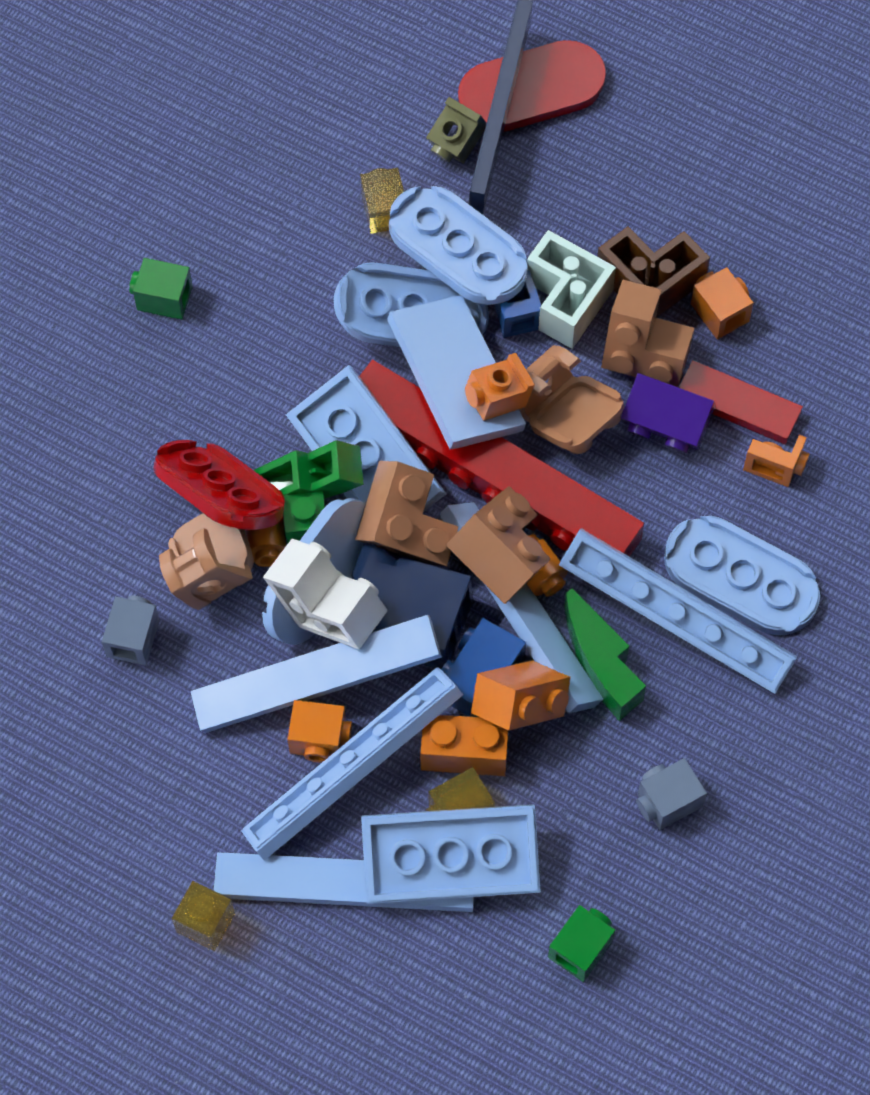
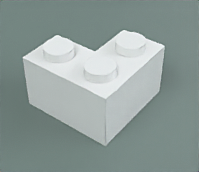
(322, 597)

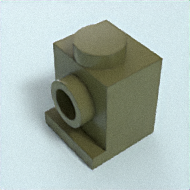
(460, 145)

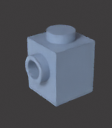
(131, 630)
(670, 793)

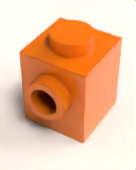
(722, 302)
(317, 730)

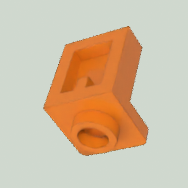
(774, 463)

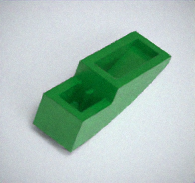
(328, 469)
(602, 657)

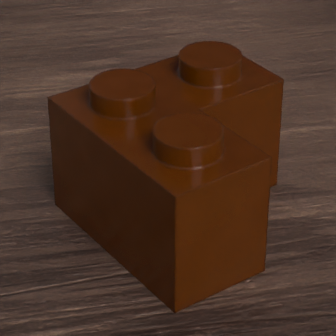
(670, 268)

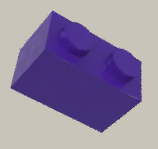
(667, 413)

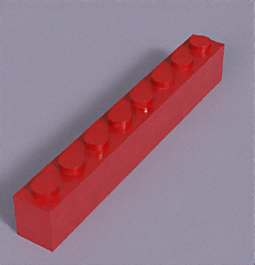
(495, 464)

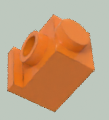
(499, 387)

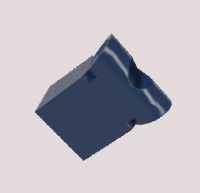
(418, 590)

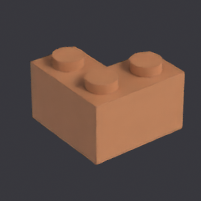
(641, 341)
(396, 519)
(497, 546)

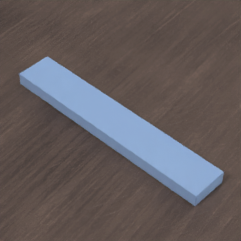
(678, 610)
(537, 629)
(315, 674)
(351, 763)
(308, 882)

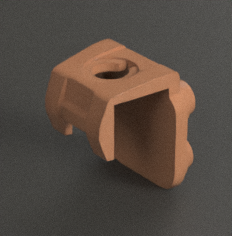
(568, 407)
(206, 561)

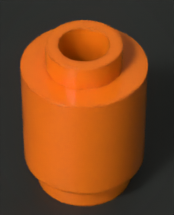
(267, 543)
(551, 576)

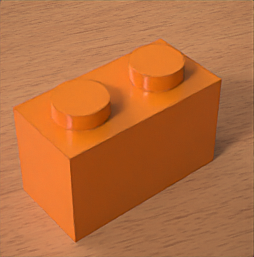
(520, 695)
(462, 743)

